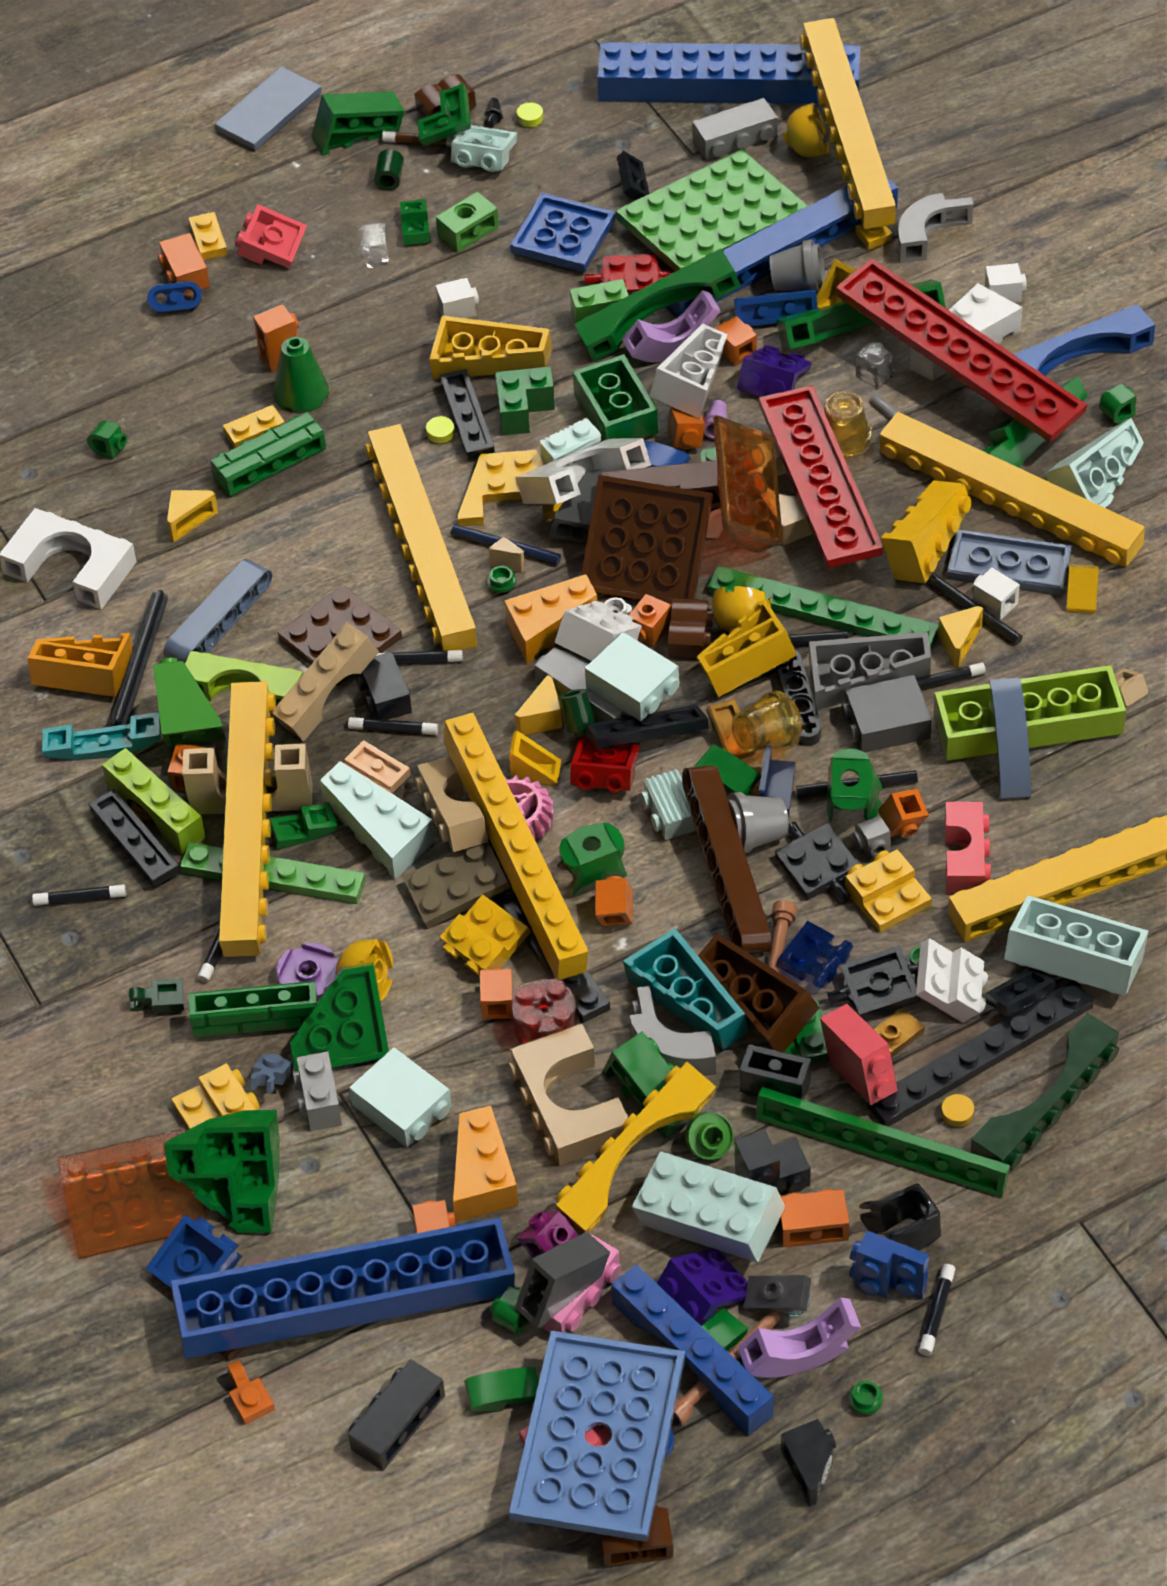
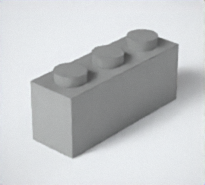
(734, 129)

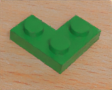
(451, 120)

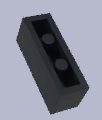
(396, 1414)

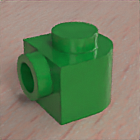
(1118, 403)
(107, 439)
(505, 1312)

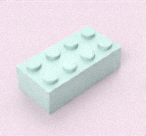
(1076, 945)
(709, 1206)

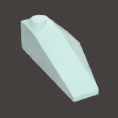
(1099, 465)

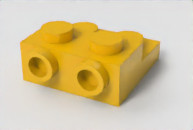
(886, 890)
(484, 936)
(216, 1096)

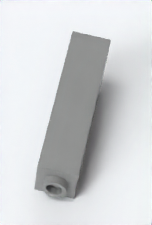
(569, 675)

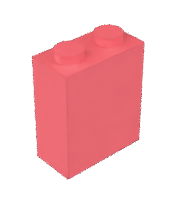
(859, 1054)

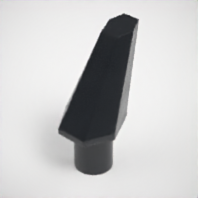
(493, 113)

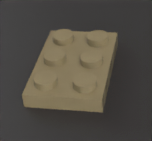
(455, 883)

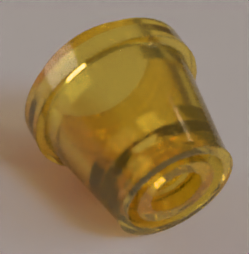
(848, 422)
(768, 722)

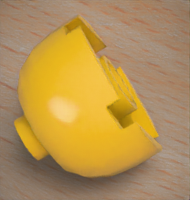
(806, 132)
(732, 606)
(370, 951)

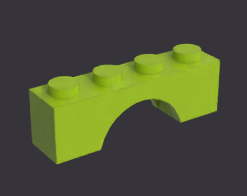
(217, 673)
(172, 815)

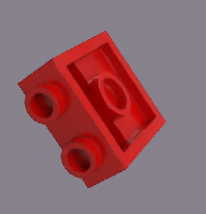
(604, 767)

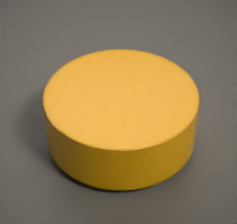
(957, 1110)

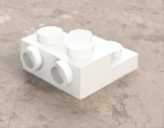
(951, 980)

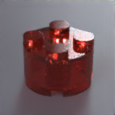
(542, 1009)

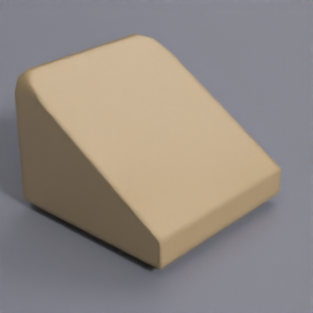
(507, 554)
(1131, 686)

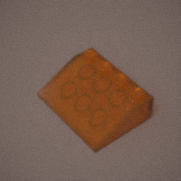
(748, 485)
(124, 1195)

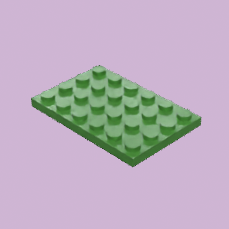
(709, 210)

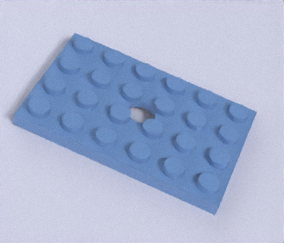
(607, 1486)

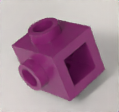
(546, 1232)

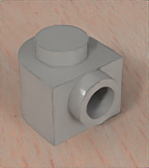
(872, 836)

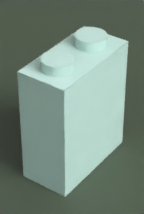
(632, 676)
(400, 1097)

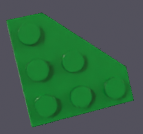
(345, 1020)

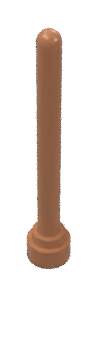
(783, 916)
(685, 1404)

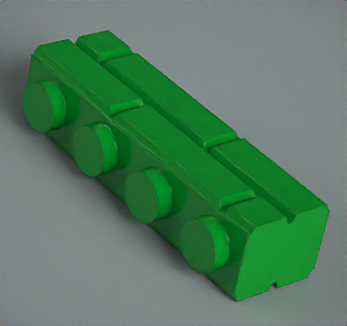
(268, 454)
(251, 1008)

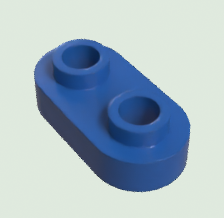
(175, 296)

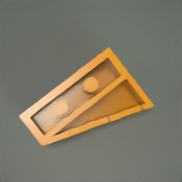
(538, 614)

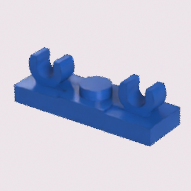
(768, 308)

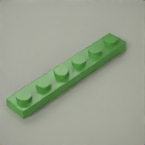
(283, 874)

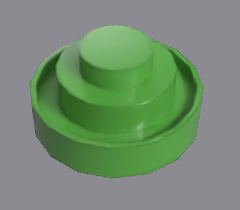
(709, 1135)

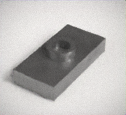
(777, 1293)

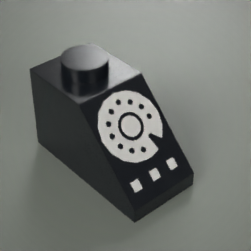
(809, 1456)

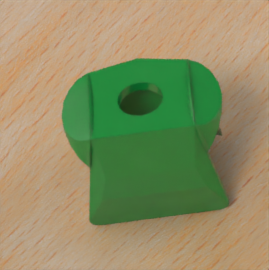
(858, 797)
(593, 864)

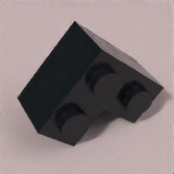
(776, 1165)

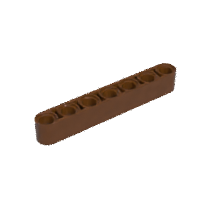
(726, 858)

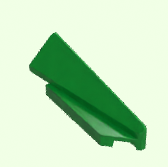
(1015, 441)

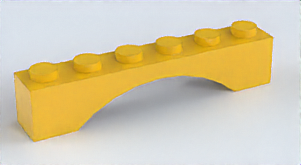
(678, 1100)

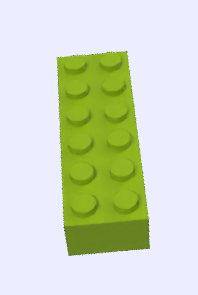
(1056, 708)

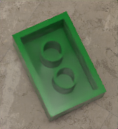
(615, 400)

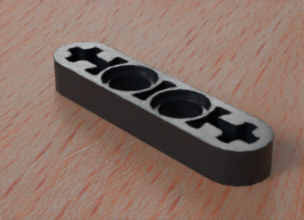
(801, 696)

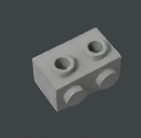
(319, 1091)

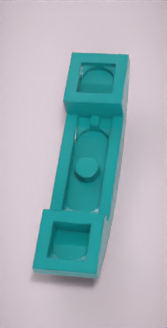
(102, 742)

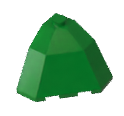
(231, 1166)

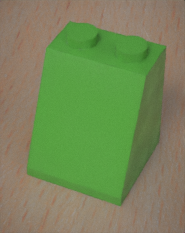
(183, 707)

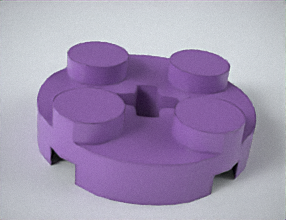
(301, 959)

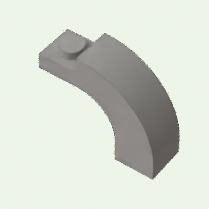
(927, 216)
(674, 1047)

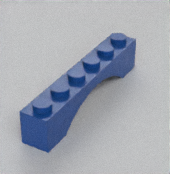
(1119, 332)
(728, 1381)

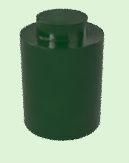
(388, 169)
(576, 711)

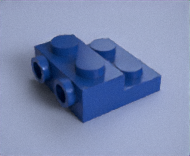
(193, 1252)
(887, 1265)

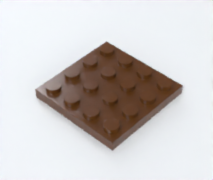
(646, 539)

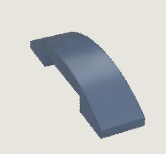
(1011, 738)

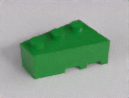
(355, 117)
(640, 1071)

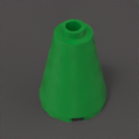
(299, 378)

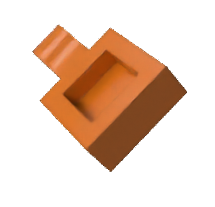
(249, 1397)

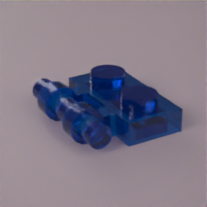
(805, 951)

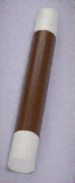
(411, 138)

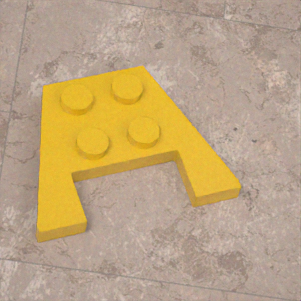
(496, 481)

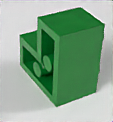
(523, 393)

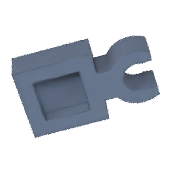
(270, 1070)

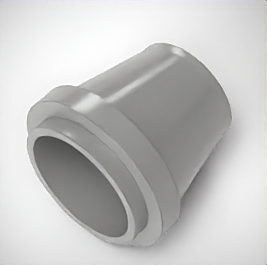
(798, 268)
(758, 819)

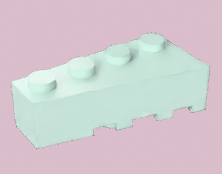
(378, 818)

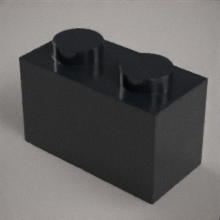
(384, 688)
(775, 1072)

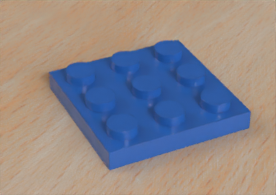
(563, 232)

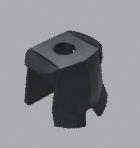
(906, 1203)

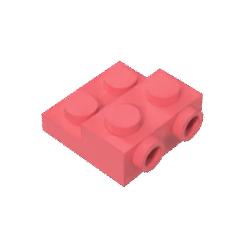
(269, 237)

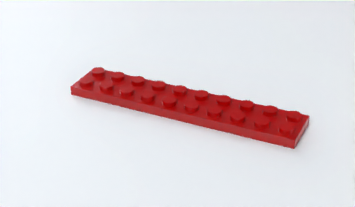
(961, 350)

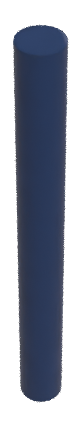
(489, 539)

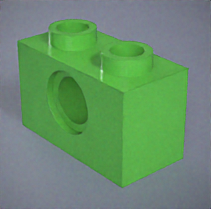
(467, 222)

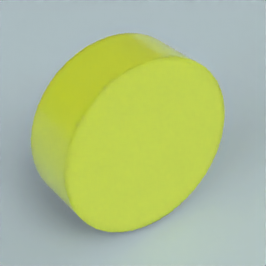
(530, 114)
(440, 429)

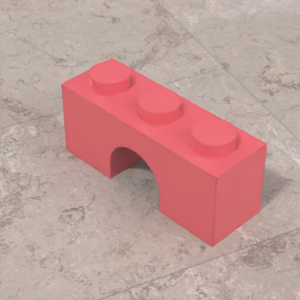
(966, 827)

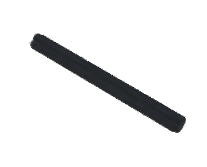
(139, 659)

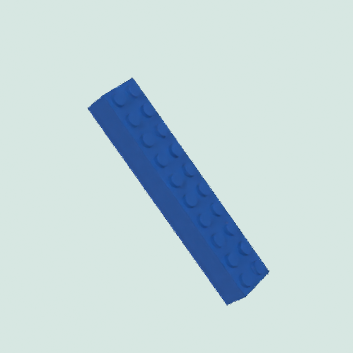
(709, 72)
(342, 1287)

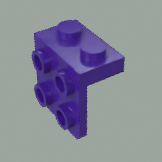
(770, 371)
(702, 1283)

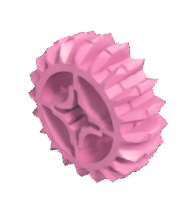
(531, 800)

